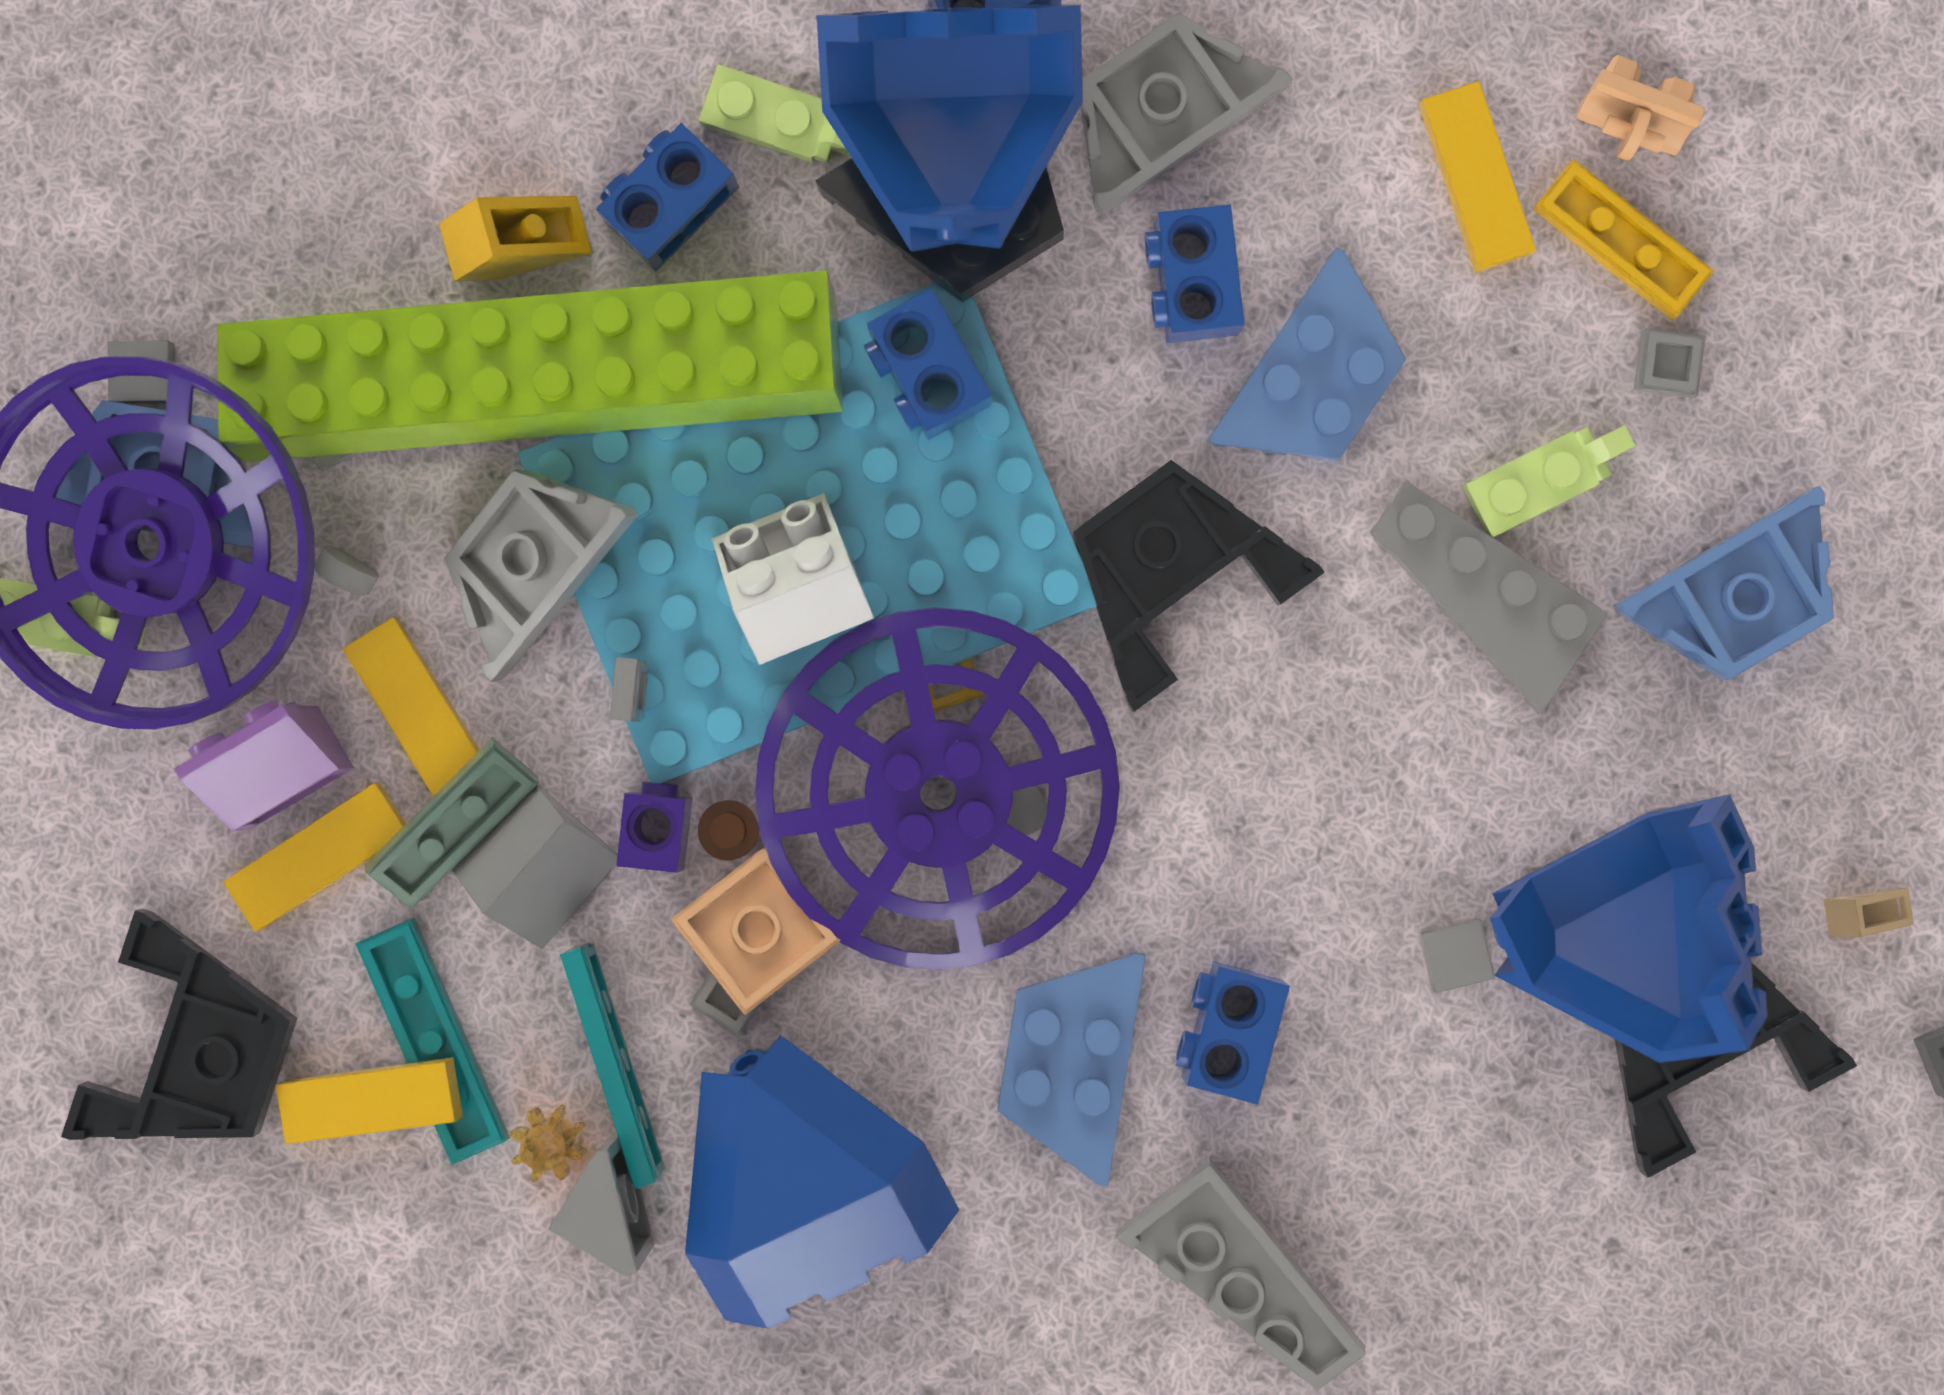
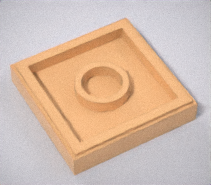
(752, 933)

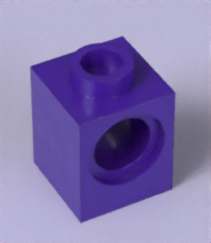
(635, 848)

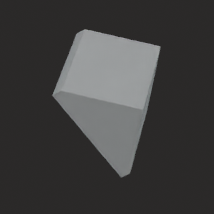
(535, 868)
(606, 1212)

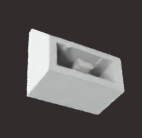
(791, 579)

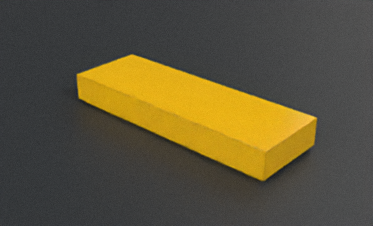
(1477, 177)
(1623, 239)
(412, 702)
(315, 857)
(369, 1101)

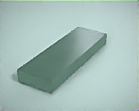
(451, 824)

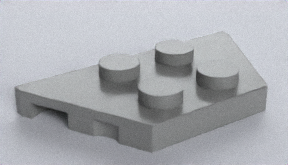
(1165, 104)
(529, 559)

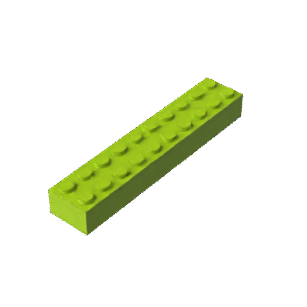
(534, 366)

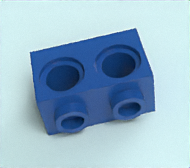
(680, 207)
(1211, 275)
(940, 359)
(1249, 1033)

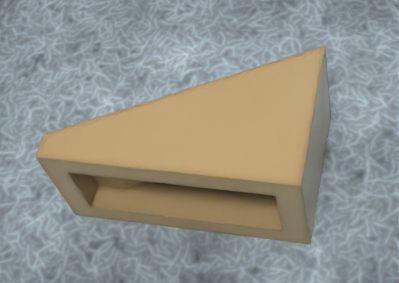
(1868, 913)

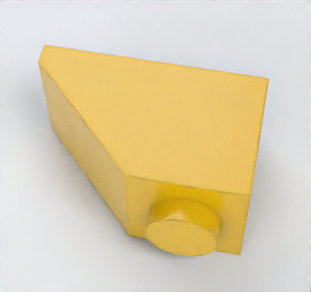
(513, 236)

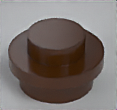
(728, 830)

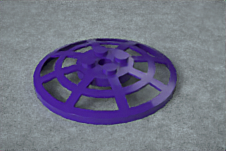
(109, 553)
(929, 750)

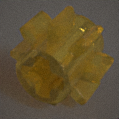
(532, 1149)

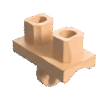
(1640, 113)

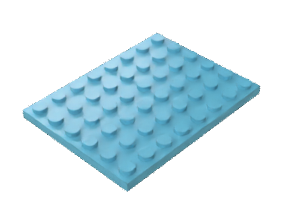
(922, 518)

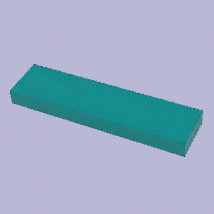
(431, 1031)
(613, 1064)

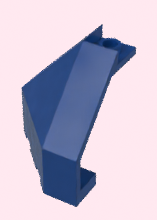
(952, 110)
(1645, 933)
(802, 1187)

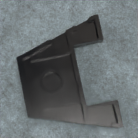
(955, 267)
(1158, 549)
(213, 1056)
(1654, 1126)

